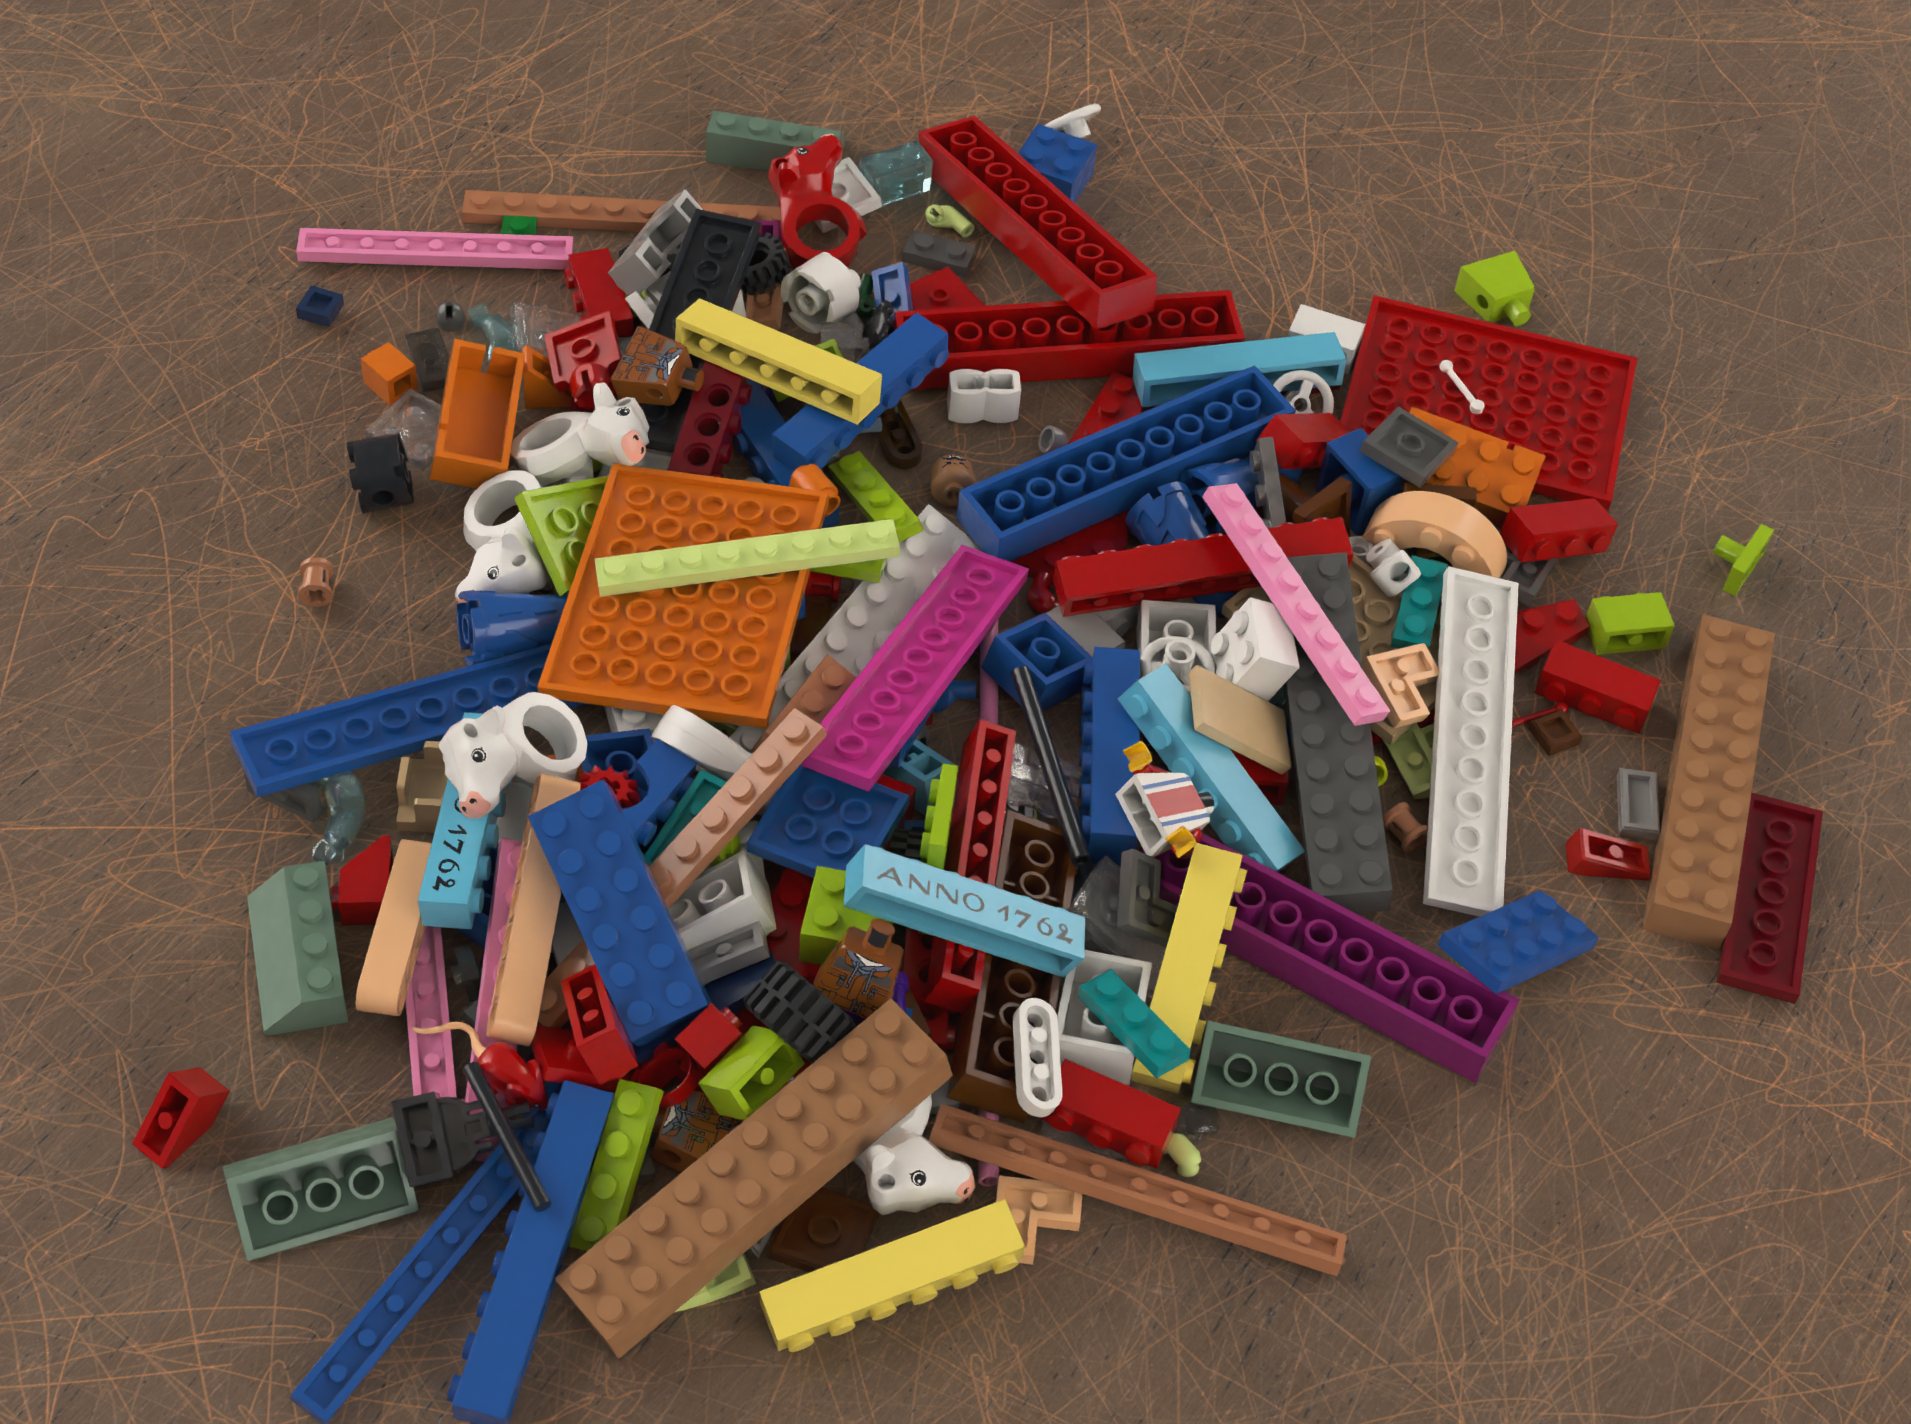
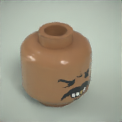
(949, 476)

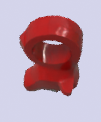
(805, 195)

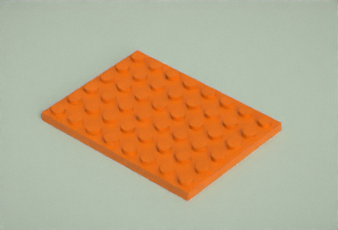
(691, 645)

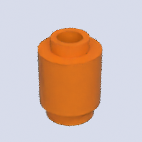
(813, 478)

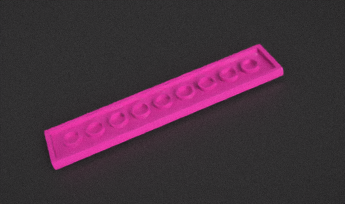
(914, 667)

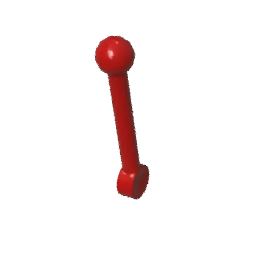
(1528, 718)

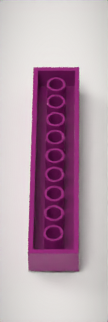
(1357, 966)

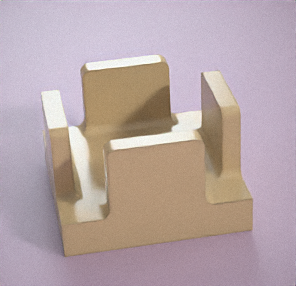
(421, 790)

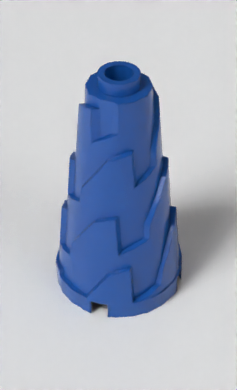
(1224, 473)
(1172, 518)
(505, 623)

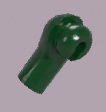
(866, 301)

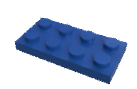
(1517, 941)

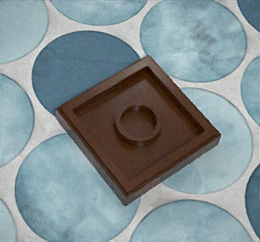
(823, 1231)

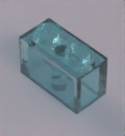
(898, 171)

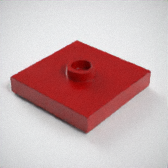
(941, 291)
(561, 1060)

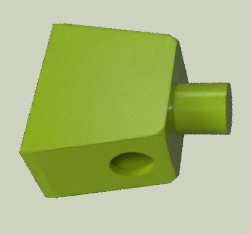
(1497, 288)

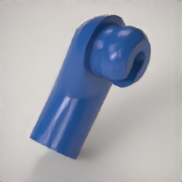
(956, 690)

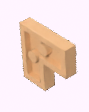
(1396, 678)
(1040, 1205)

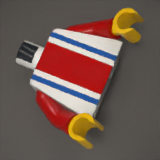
(1163, 806)

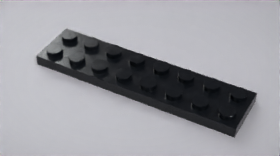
(708, 268)

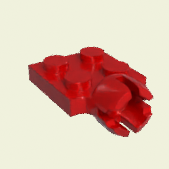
(584, 356)

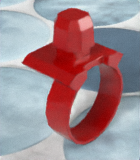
(662, 1069)

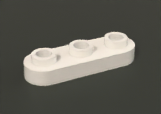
(1043, 1046)

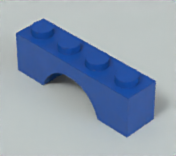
(662, 781)

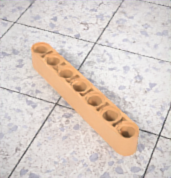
(528, 928)

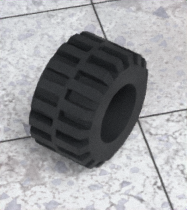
(798, 1011)

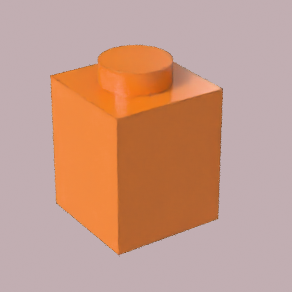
(388, 373)

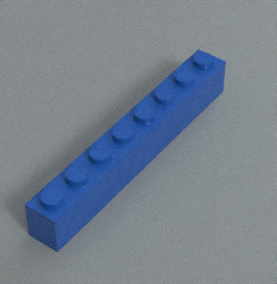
(532, 1259)

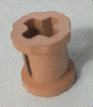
(315, 587)
(1405, 827)

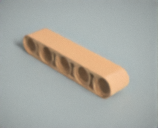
(396, 935)

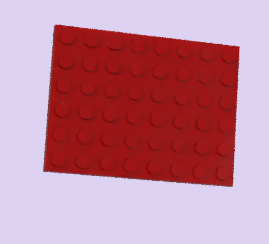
(1534, 388)

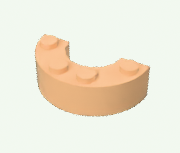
(1441, 526)

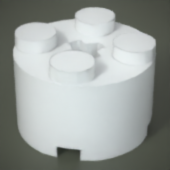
(820, 292)

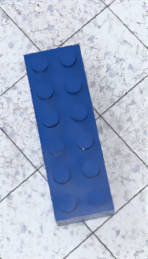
(1105, 734)
(620, 913)

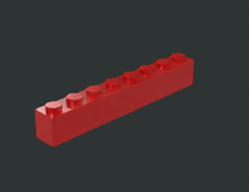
(1181, 567)
(972, 853)

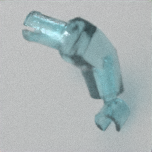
(494, 327)
(347, 814)

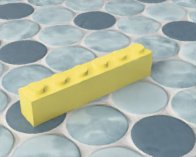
(779, 361)
(1192, 954)
(891, 1276)

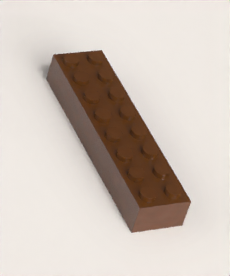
(983, 1066)

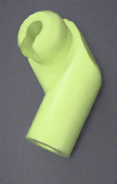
(949, 217)
(1184, 1154)

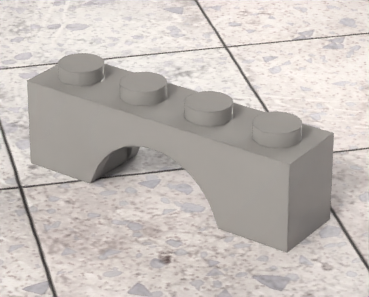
(647, 254)

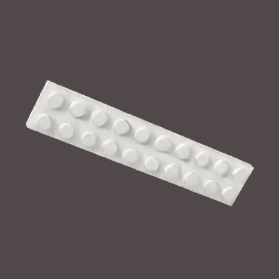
(871, 611)
(1471, 744)

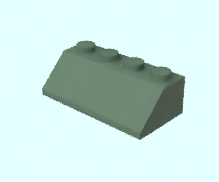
(756, 141)
(296, 951)
(1281, 1079)
(319, 1188)

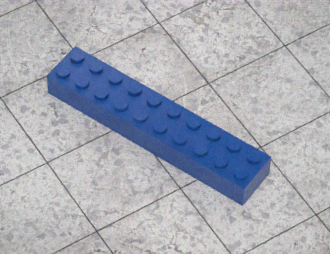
(1117, 466)

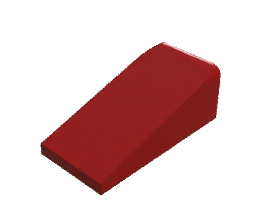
(1606, 856)

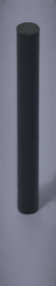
(507, 1137)

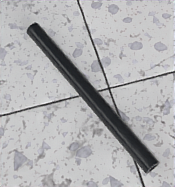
(1051, 766)

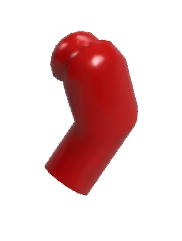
(1038, 595)

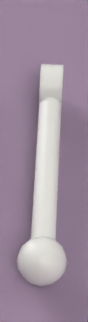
(1476, 405)

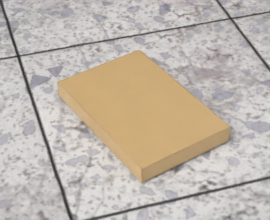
(1239, 720)

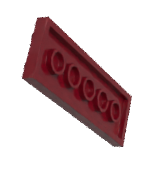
(1772, 900)

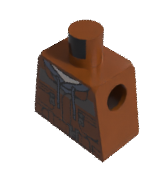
(655, 370)
(861, 969)
(688, 1131)

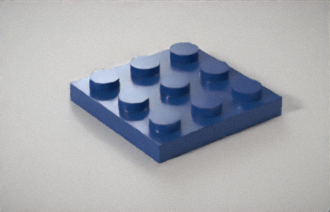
(824, 822)

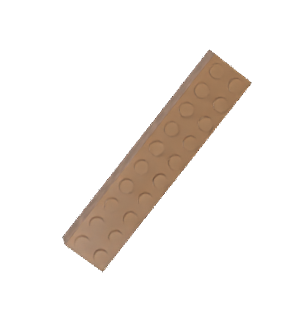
(1709, 783)
(754, 1177)

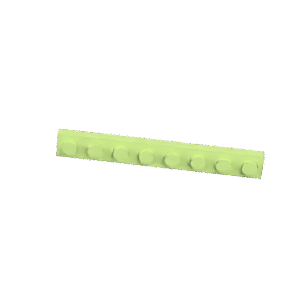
(746, 557)

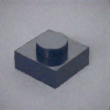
(320, 306)

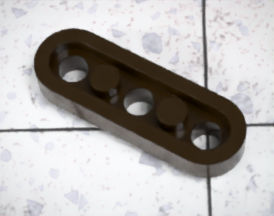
(899, 438)

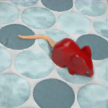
(503, 1068)

